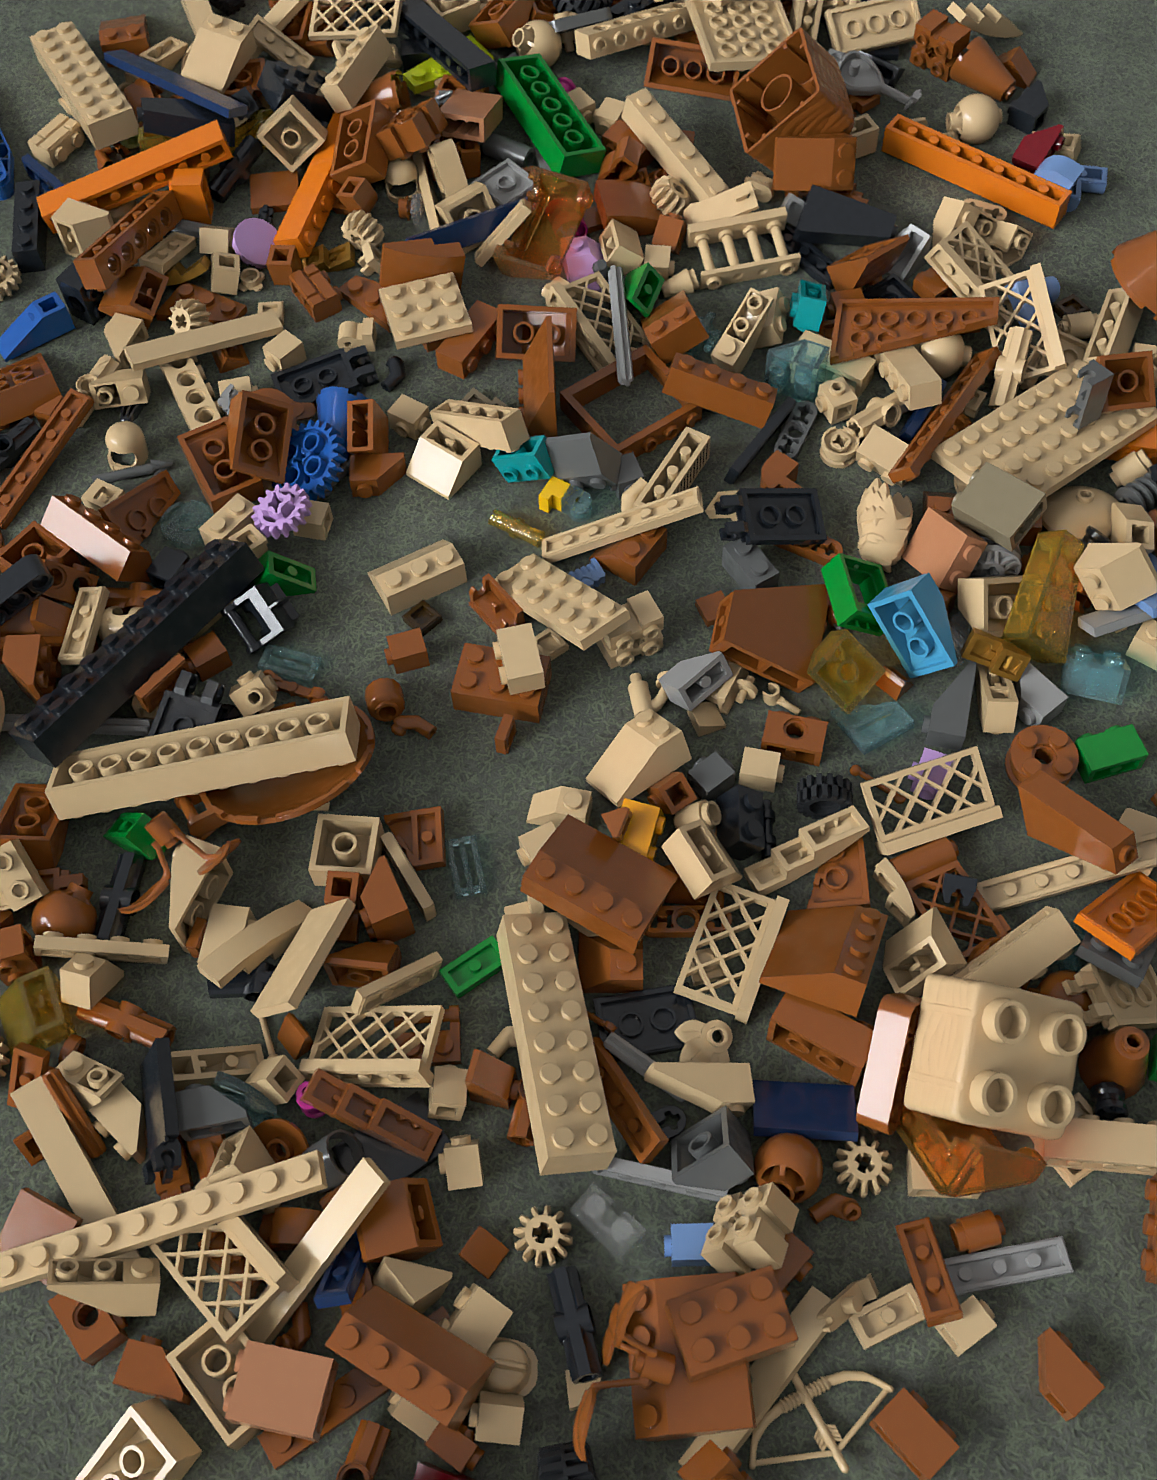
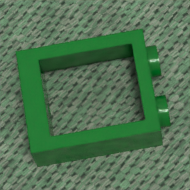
(838, 578)

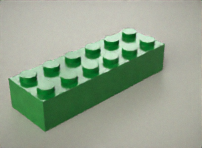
(549, 116)

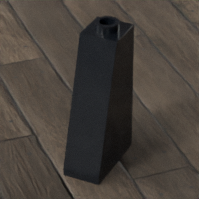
(178, 116)
(842, 220)

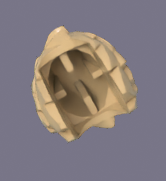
(883, 525)

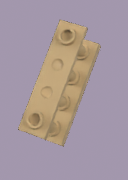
(737, 227)

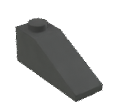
(950, 713)

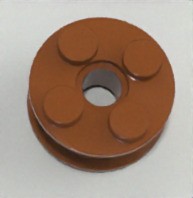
(1044, 743)

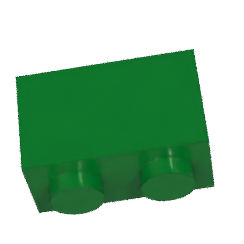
(1109, 753)

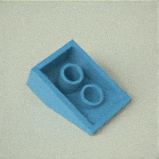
(916, 625)

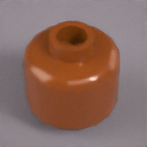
(384, 699)

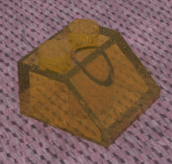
(844, 669)

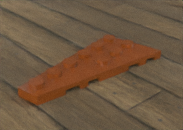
(888, 324)

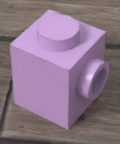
(936, 775)

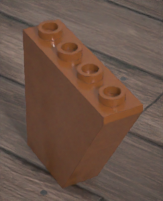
(773, 631)

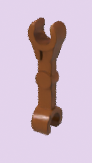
(295, 689)

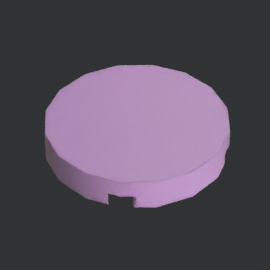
(253, 241)

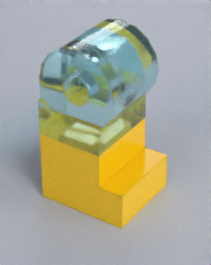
(567, 499)

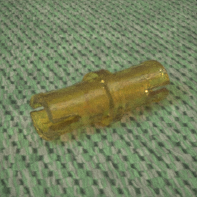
(516, 527)

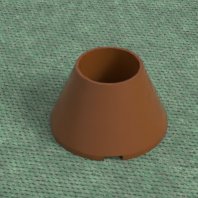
(1137, 269)

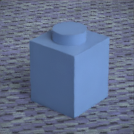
(686, 1244)

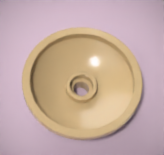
(1077, 508)

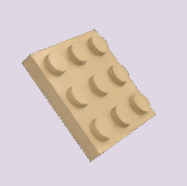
(425, 310)

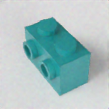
(808, 306)
(526, 463)

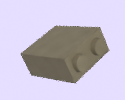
(999, 506)

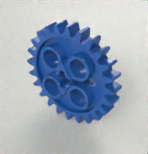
(314, 458)

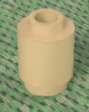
(1079, 324)
(1130, 467)
(703, 810)

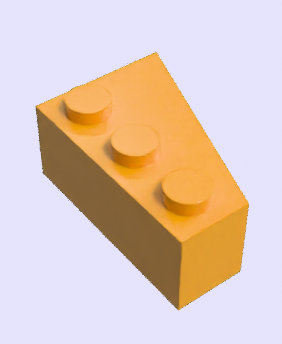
(644, 828)

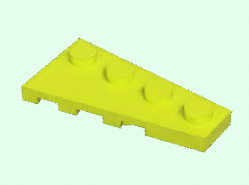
(423, 75)

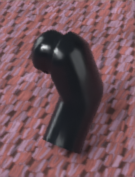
(397, 373)

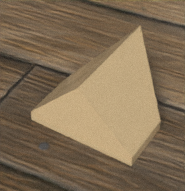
(411, 1282)

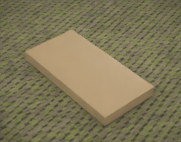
(872, 24)
(303, 959)

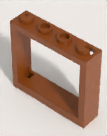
(606, 379)

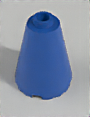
(333, 409)

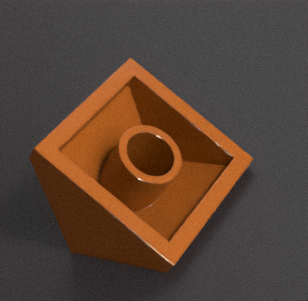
(1132, 380)

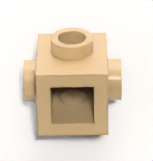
(836, 400)
(254, 693)

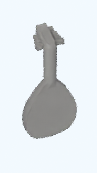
(865, 79)

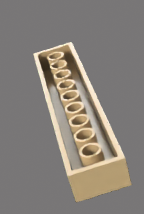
(205, 758)

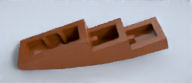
(371, 1114)

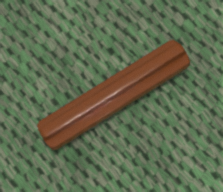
(74, 1113)

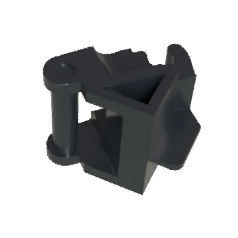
(271, 610)

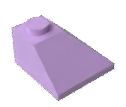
(580, 259)

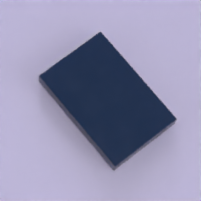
(805, 1109)

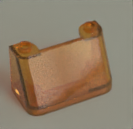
(548, 231)
(965, 1157)

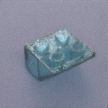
(797, 369)
(1095, 674)

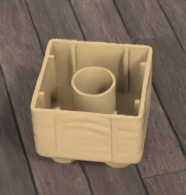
(995, 1057)

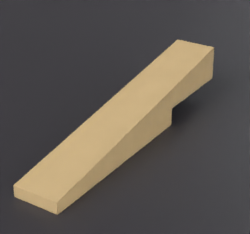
(65, 1155)

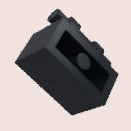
(745, 823)

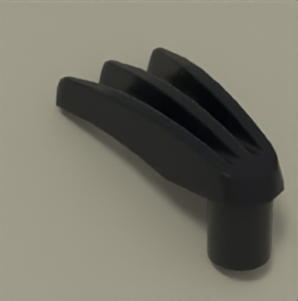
(131, 412)

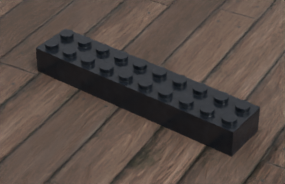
(135, 651)

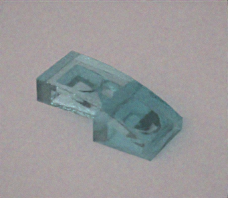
(245, 1096)

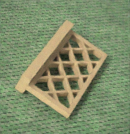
(332, 33)
(954, 266)
(1043, 313)
(588, 340)
(937, 827)
(754, 965)
(376, 1072)
(257, 1255)

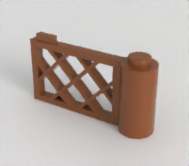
(927, 864)

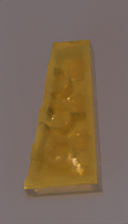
(1046, 598)

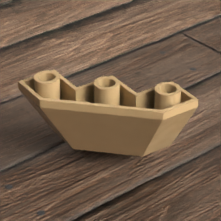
(1004, 238)

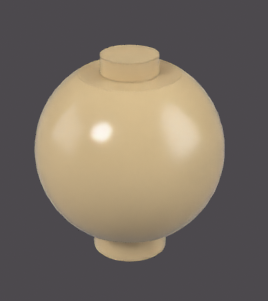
(537, 38)
(974, 119)
(945, 354)

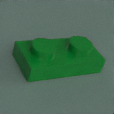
(473, 967)

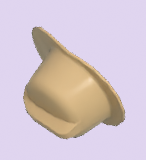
(514, 1369)

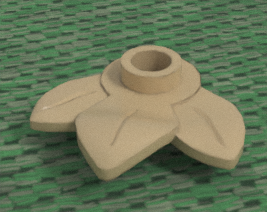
(699, 1043)

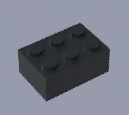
(282, 80)

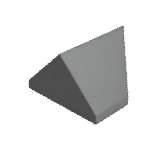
(913, 254)

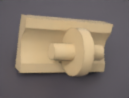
(736, 689)

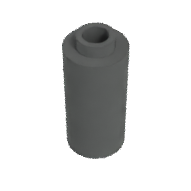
(502, 147)

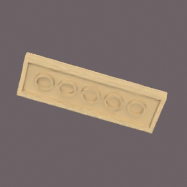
(562, 601)

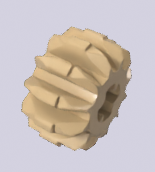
(670, 195)
(362, 228)
(188, 315)
(873, 1175)
(551, 1245)

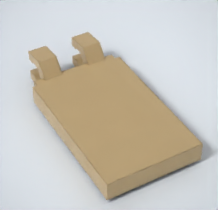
(1114, 1000)

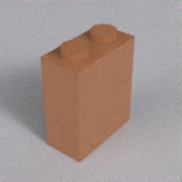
(472, 115)
(944, 549)
(281, 1390)

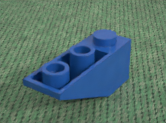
(36, 325)

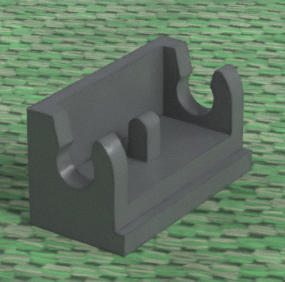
(1091, 394)

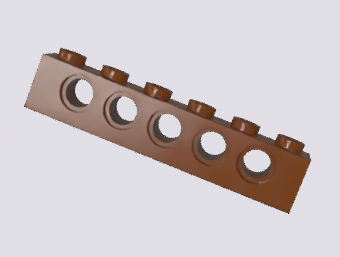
(128, 240)

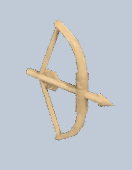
(826, 1434)

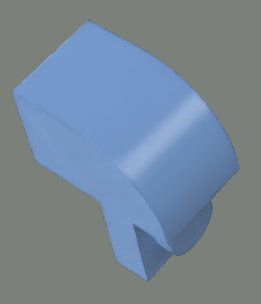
(1060, 171)

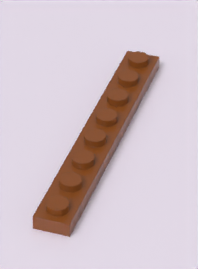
(944, 416)

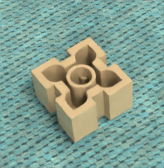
(637, 635)
(750, 1230)

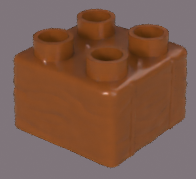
(791, 94)

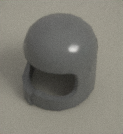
(334, 1175)

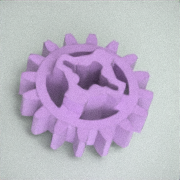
(281, 510)

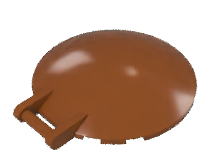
(278, 797)

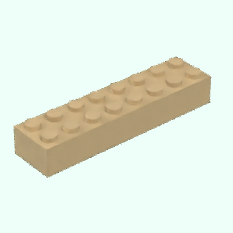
(85, 85)
(554, 1045)

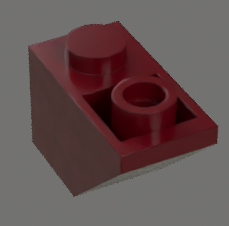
(1037, 147)

